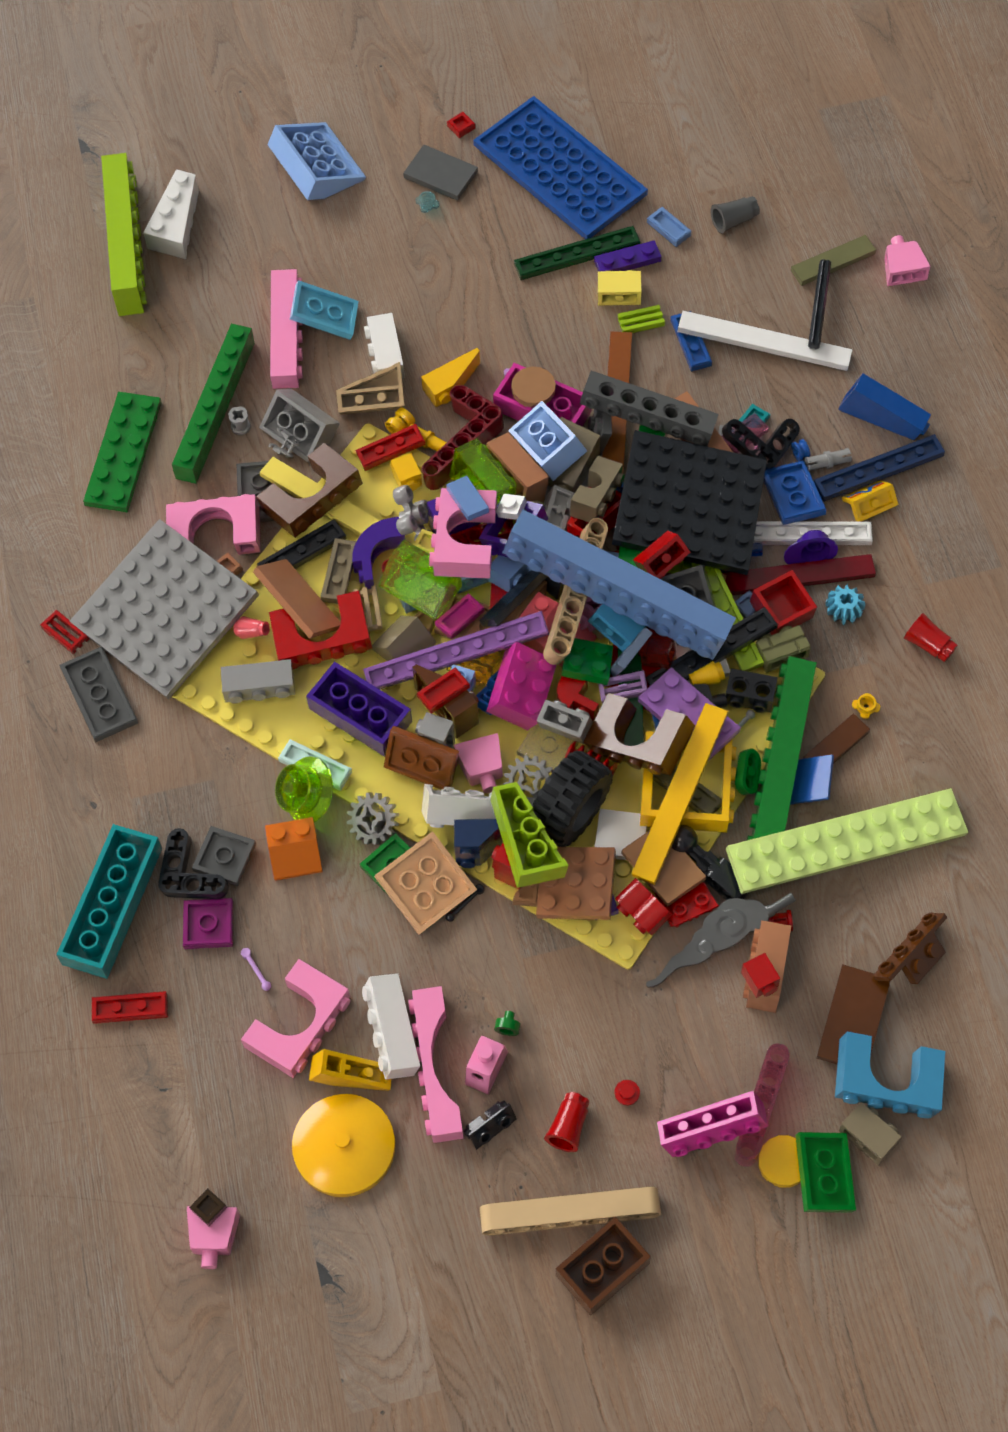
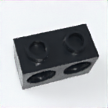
(751, 684)

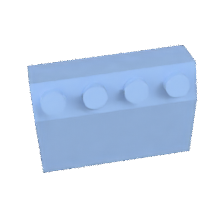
(314, 159)

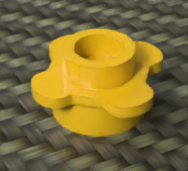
(866, 699)

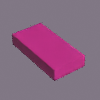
(459, 616)

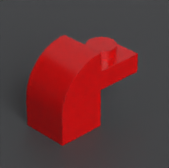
(572, 692)

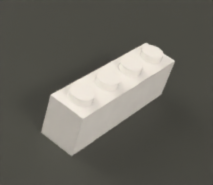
(391, 1026)

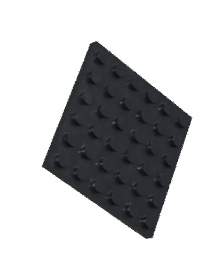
(693, 492)

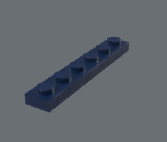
(879, 467)

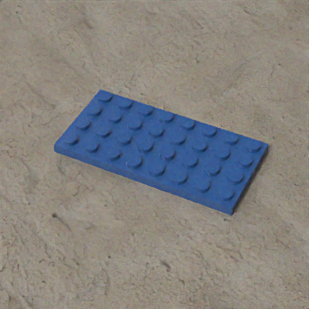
(560, 167)

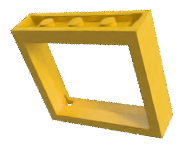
(696, 821)

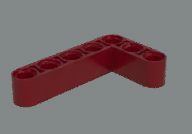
(484, 424)

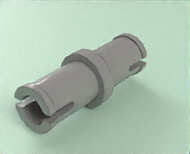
(828, 459)

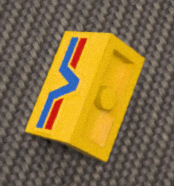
(871, 500)

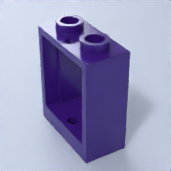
(491, 531)

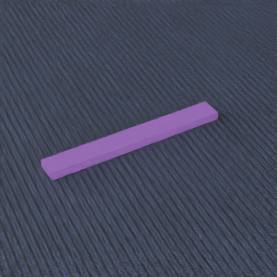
(458, 650)

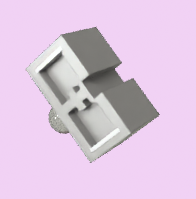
(557, 505)

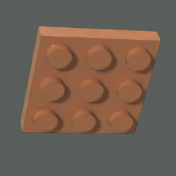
(585, 889)

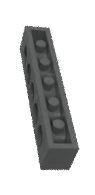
(648, 408)

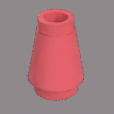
(249, 628)

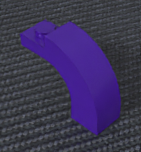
(371, 543)

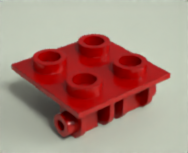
(690, 905)

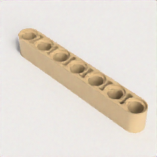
(573, 601)
(569, 1211)

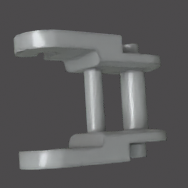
(288, 437)

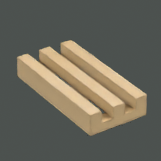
(373, 591)

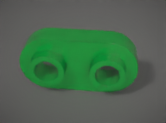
(748, 772)

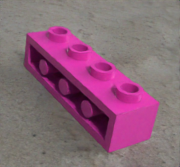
(712, 1124)

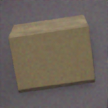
(403, 638)

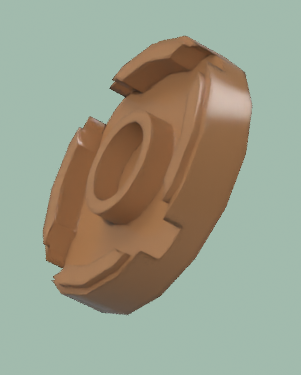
(532, 386)

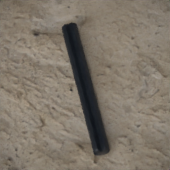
(819, 304)

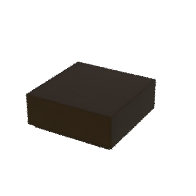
(208, 1207)

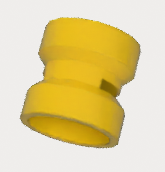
(400, 421)

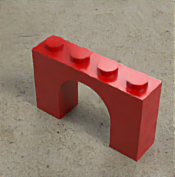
(350, 638)

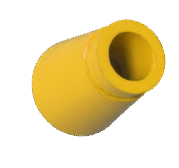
(709, 674)

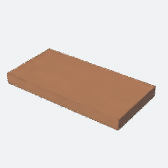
(297, 598)

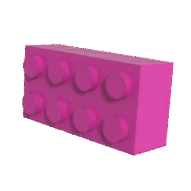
(563, 404)

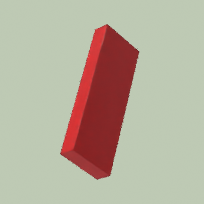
(390, 447)
(129, 1007)

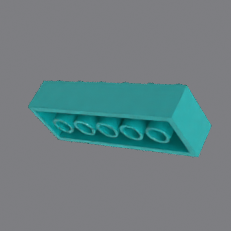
(109, 901)

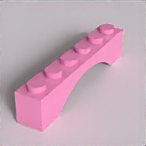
(443, 1112)

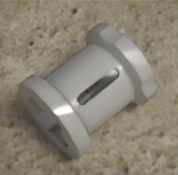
(239, 420)

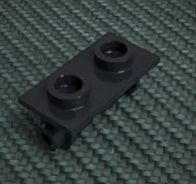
(499, 1117)

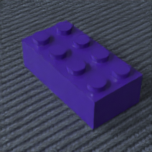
(357, 707)

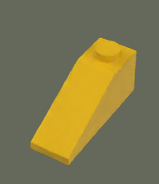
(456, 372)
(347, 1071)

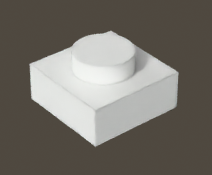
(511, 506)

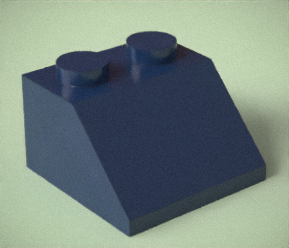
(475, 841)

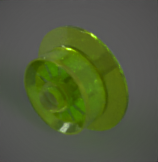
(305, 788)

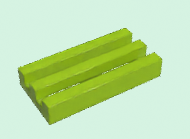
(640, 316)

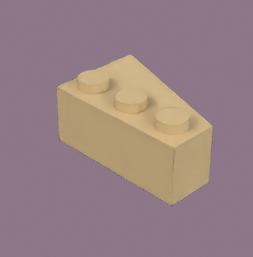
(374, 393)

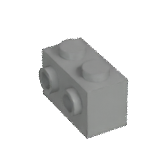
(564, 721)

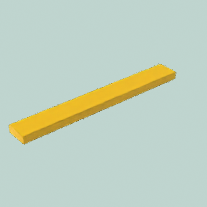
(679, 794)

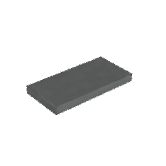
(98, 694)

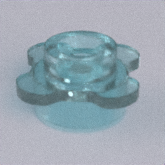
(427, 201)

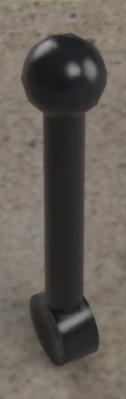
(450, 916)

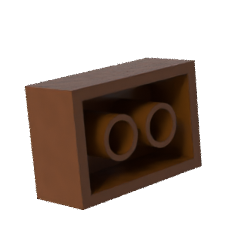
(602, 1266)

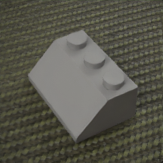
(300, 418)

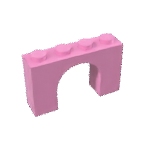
(240, 511)
(455, 558)
(292, 1051)

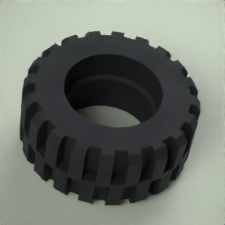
(572, 797)

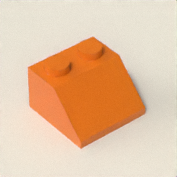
(293, 848)

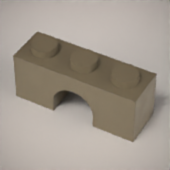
(603, 479)

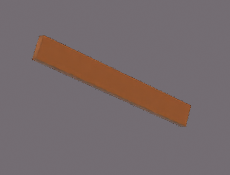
(619, 369)

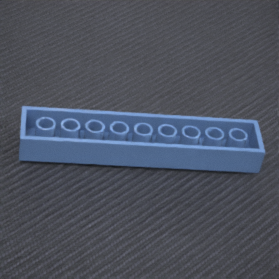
(618, 585)

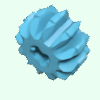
(845, 604)

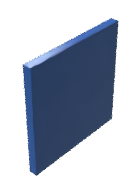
(812, 779)

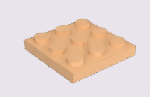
(425, 883)

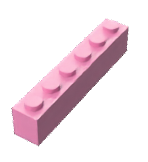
(284, 332)

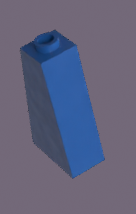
(884, 408)

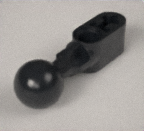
(717, 870)

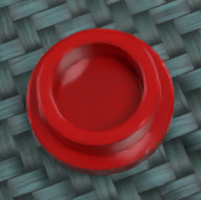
(627, 1092)

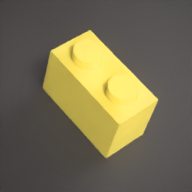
(619, 287)

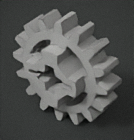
(539, 775)
(374, 828)

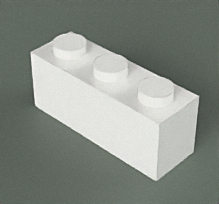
(384, 342)

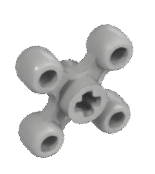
(414, 514)

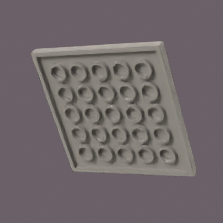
(164, 608)

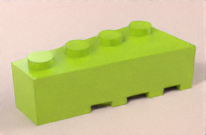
(527, 844)

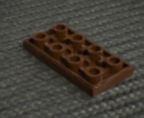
(854, 1009)

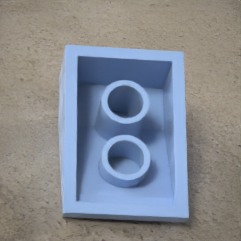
(548, 440)

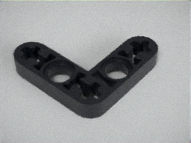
(767, 449)
(179, 875)

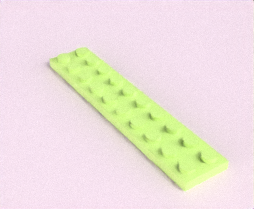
(846, 840)

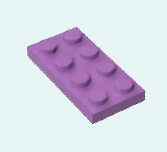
(678, 695)

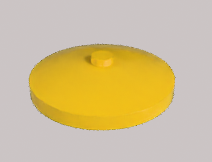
(343, 1145)

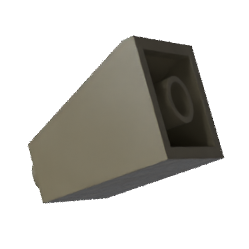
(579, 470)

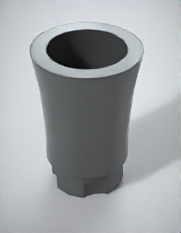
(733, 213)

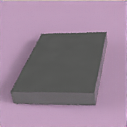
(440, 172)
(252, 483)

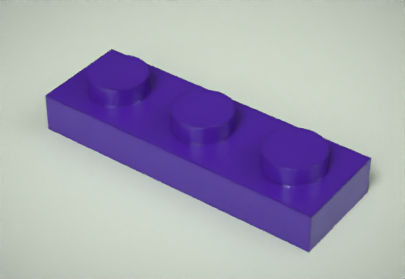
(629, 257)

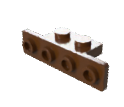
(916, 953)

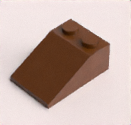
(461, 710)

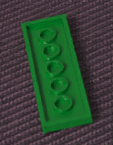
(122, 452)

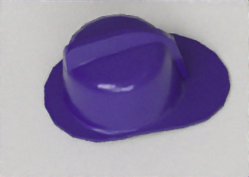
(811, 547)

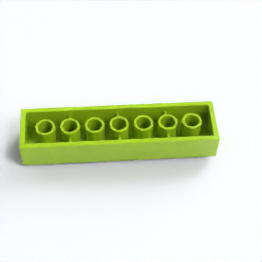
(123, 234)

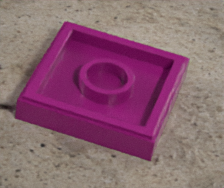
(208, 923)

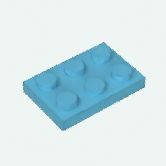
(324, 310)

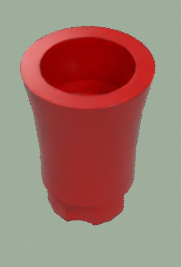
(930, 638)
(568, 1123)

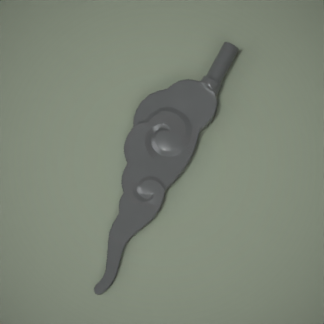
(722, 930)

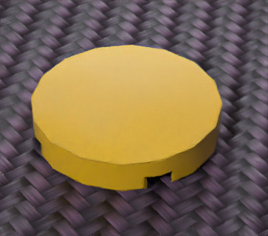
(780, 1161)

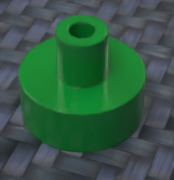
(507, 1025)

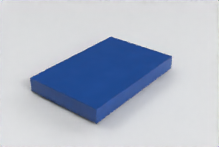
(794, 492)

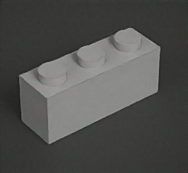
(257, 681)

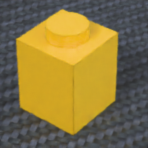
(406, 471)

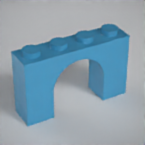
(857, 1084)

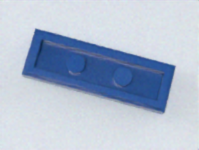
(692, 347)

